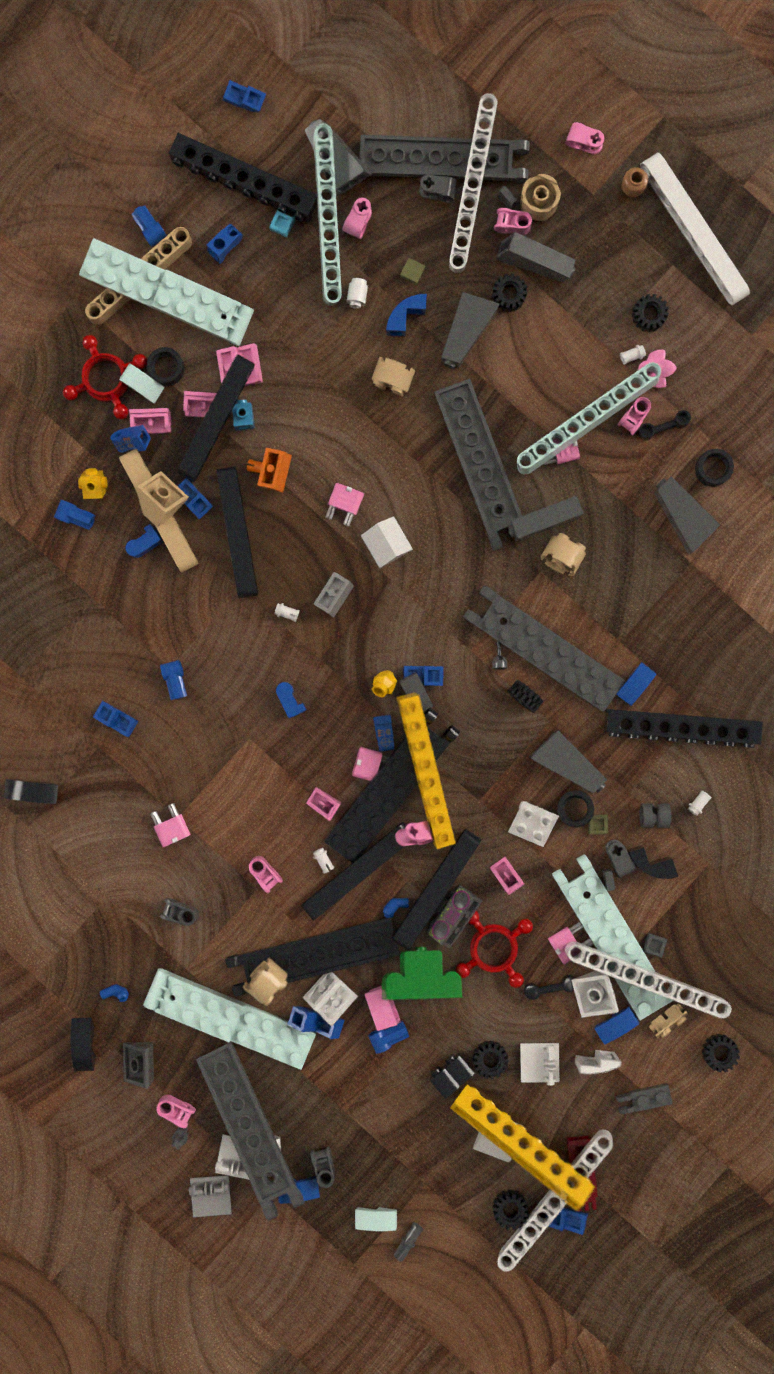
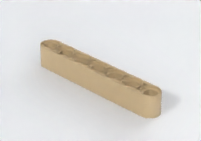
(155, 254)
(168, 530)

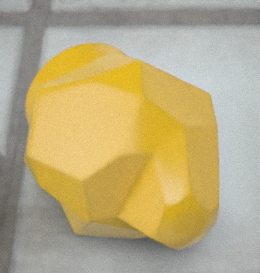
(384, 683)

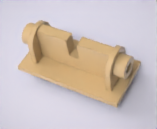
(663, 1026)

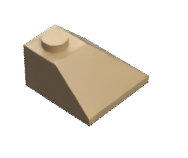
(160, 498)

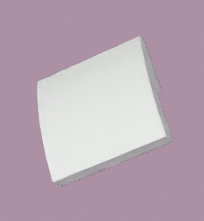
(330, 997)
(600, 1063)

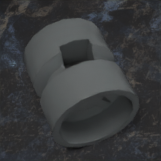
(655, 815)

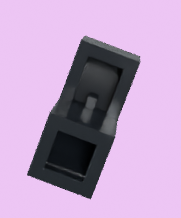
(31, 791)
(661, 868)
(81, 1044)

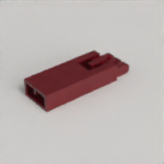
(574, 1147)

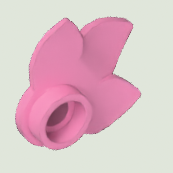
(667, 367)

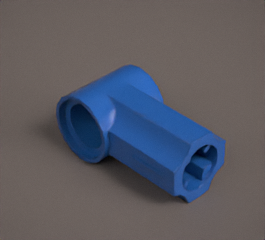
(150, 228)
(71, 514)
(173, 675)
(384, 1038)

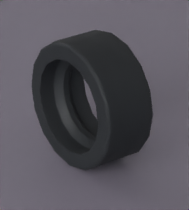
(165, 351)
(726, 458)
(578, 794)

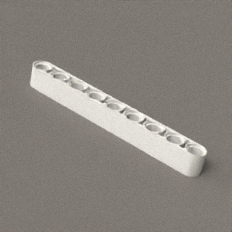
(476, 175)
(695, 229)
(654, 985)
(550, 1208)

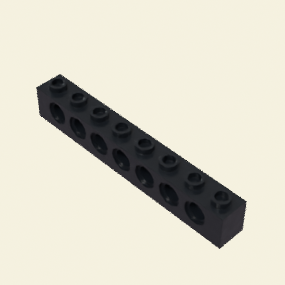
(185, 146)
(751, 729)

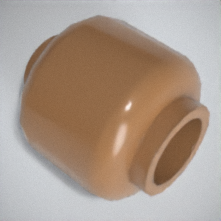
(634, 182)

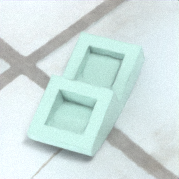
(141, 383)
(376, 1220)

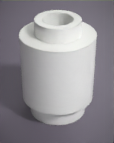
(357, 293)

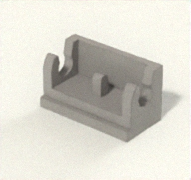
(334, 594)

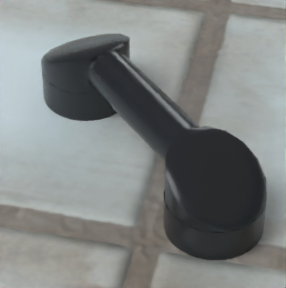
(680, 421)
(533, 992)

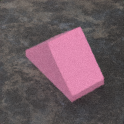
(323, 803)
(507, 875)

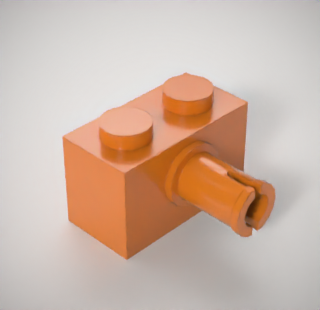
(272, 470)

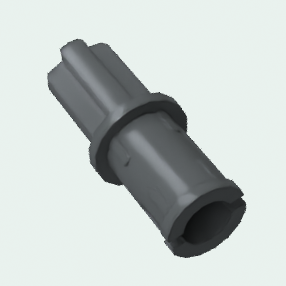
(180, 1138)
(408, 1241)

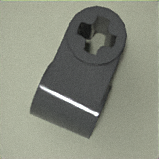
(440, 188)
(621, 861)
(175, 912)
(323, 1163)

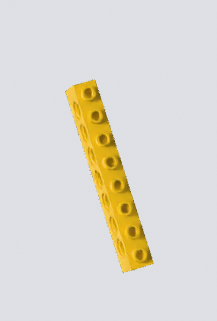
(426, 769)
(525, 1157)

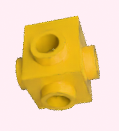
(92, 484)

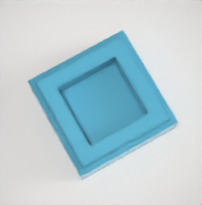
(281, 223)

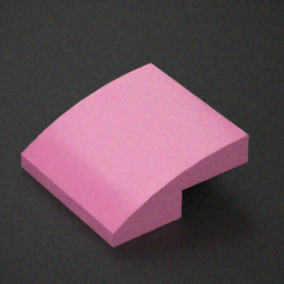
(250, 352)

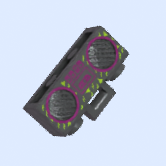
(453, 915)

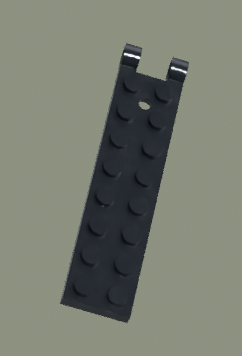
(383, 795)
(322, 952)

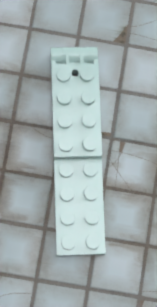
(166, 292)
(227, 1018)

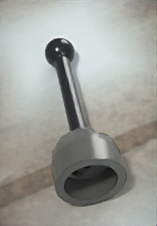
(499, 661)

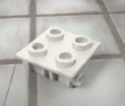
(533, 823)
(539, 1062)
(229, 1160)

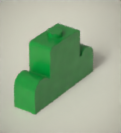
(421, 978)

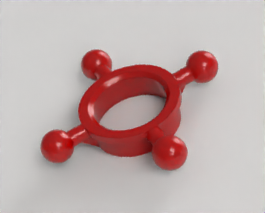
(71, 392)
(515, 979)

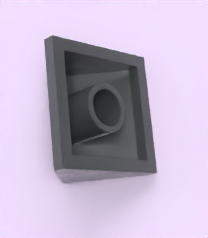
(138, 1063)

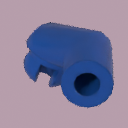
(392, 906)
(115, 990)

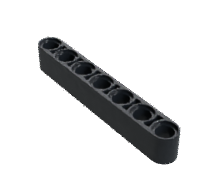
(216, 417)
(237, 532)
(353, 874)
(436, 889)

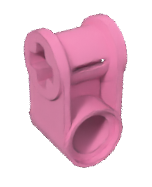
(582, 138)
(357, 221)
(511, 224)
(633, 417)
(415, 834)
(265, 875)
(176, 1111)

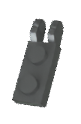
(645, 1098)

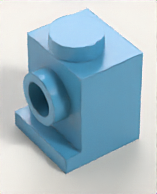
(246, 421)

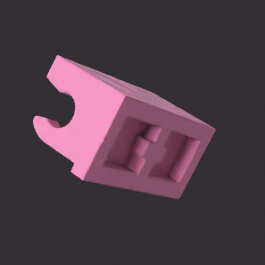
(197, 403)
(154, 420)
(382, 1011)

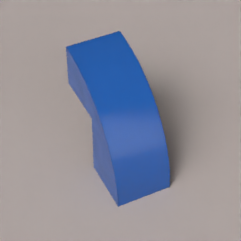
(397, 321)
(309, 1020)

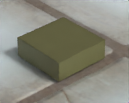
(412, 271)
(598, 824)

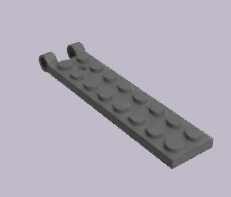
(439, 157)
(478, 458)
(547, 651)
(248, 1128)

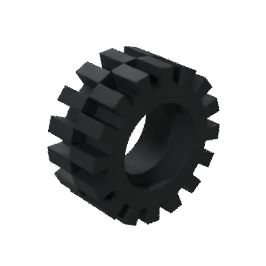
(515, 282)
(660, 307)
(525, 696)
(726, 1063)
(493, 1071)
(510, 1221)

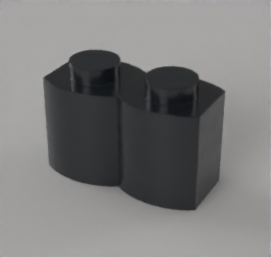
(451, 1075)

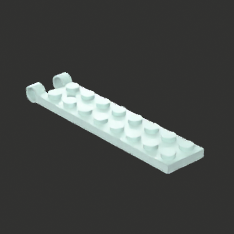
(610, 933)

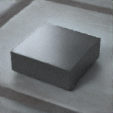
(507, 198)
(608, 879)
(655, 945)

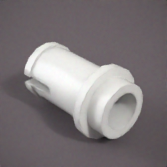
(633, 354)
(286, 612)
(699, 803)
(323, 860)

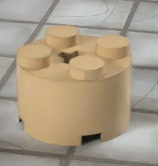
(542, 186)
(392, 375)
(563, 554)
(266, 981)

